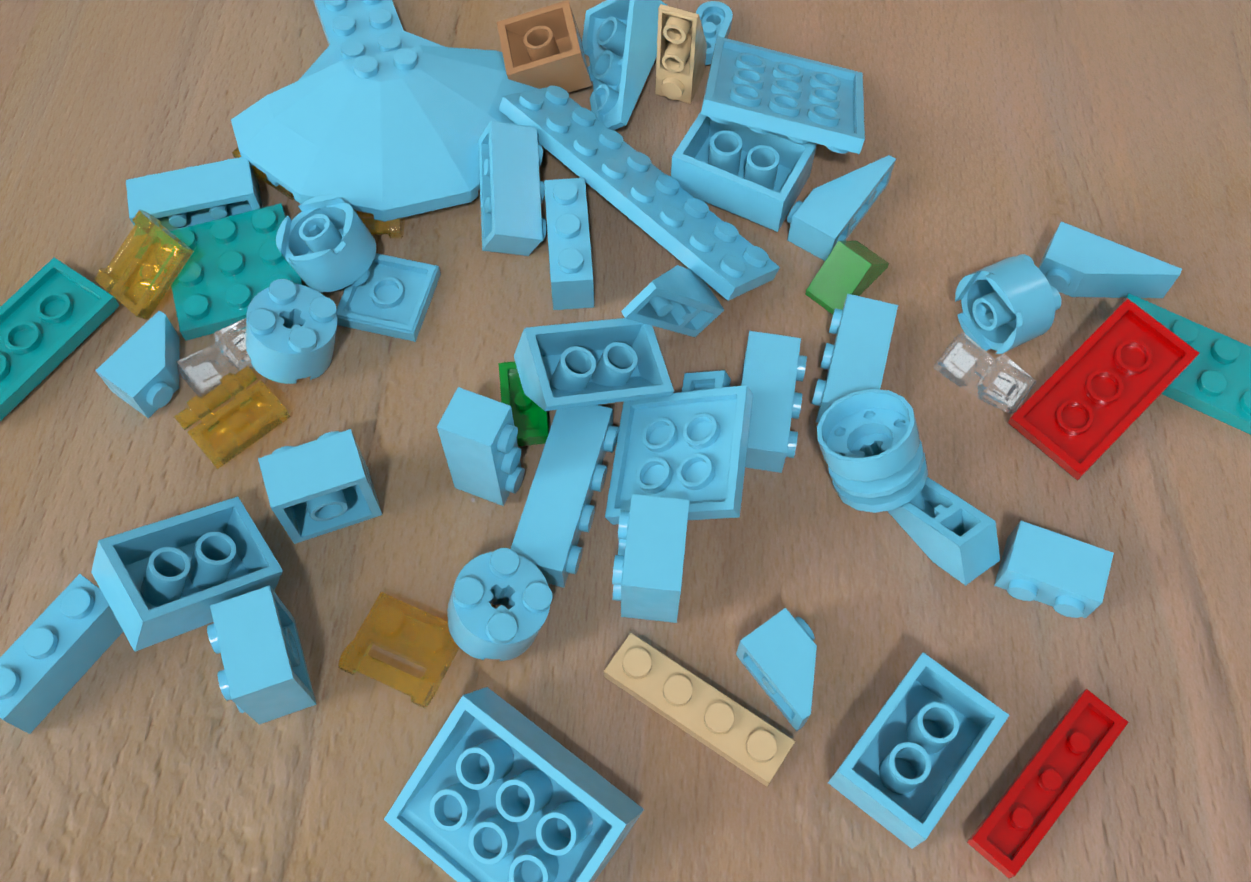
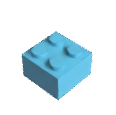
(319, 486)
(650, 557)
(260, 656)

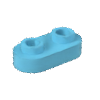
(716, 21)

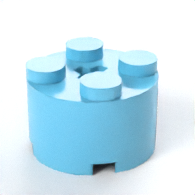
(327, 244)
(1006, 304)
(290, 332)
(504, 580)

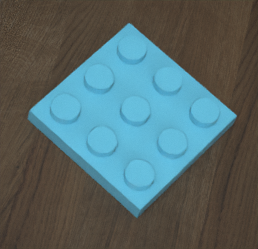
(683, 450)

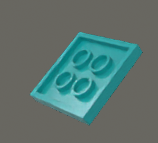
(228, 268)

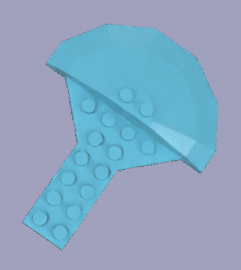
(379, 117)

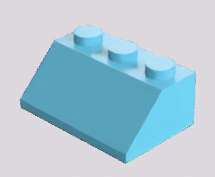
(591, 363)

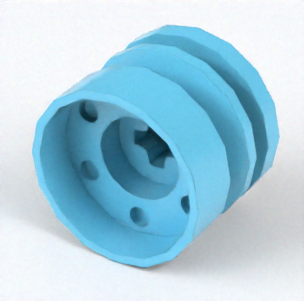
(873, 450)

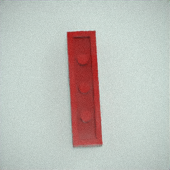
(1047, 784)

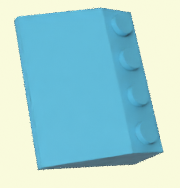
(509, 801)

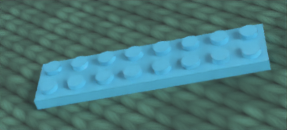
(642, 191)

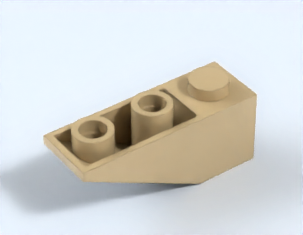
(679, 54)

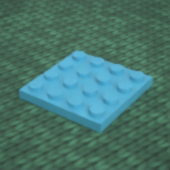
(785, 96)

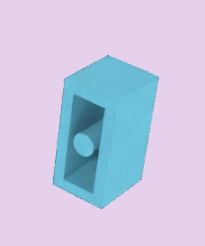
(1054, 570)

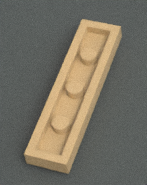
(699, 709)

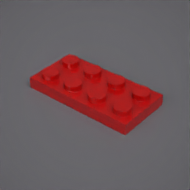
(1102, 388)

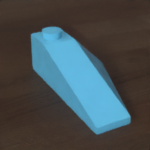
(621, 52)

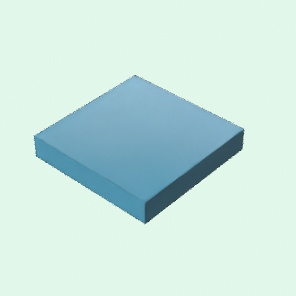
(391, 298)

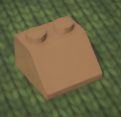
(544, 48)

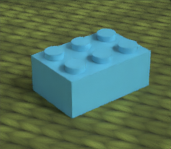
(743, 170)
(174, 569)
(918, 751)

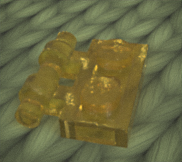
(236, 424)

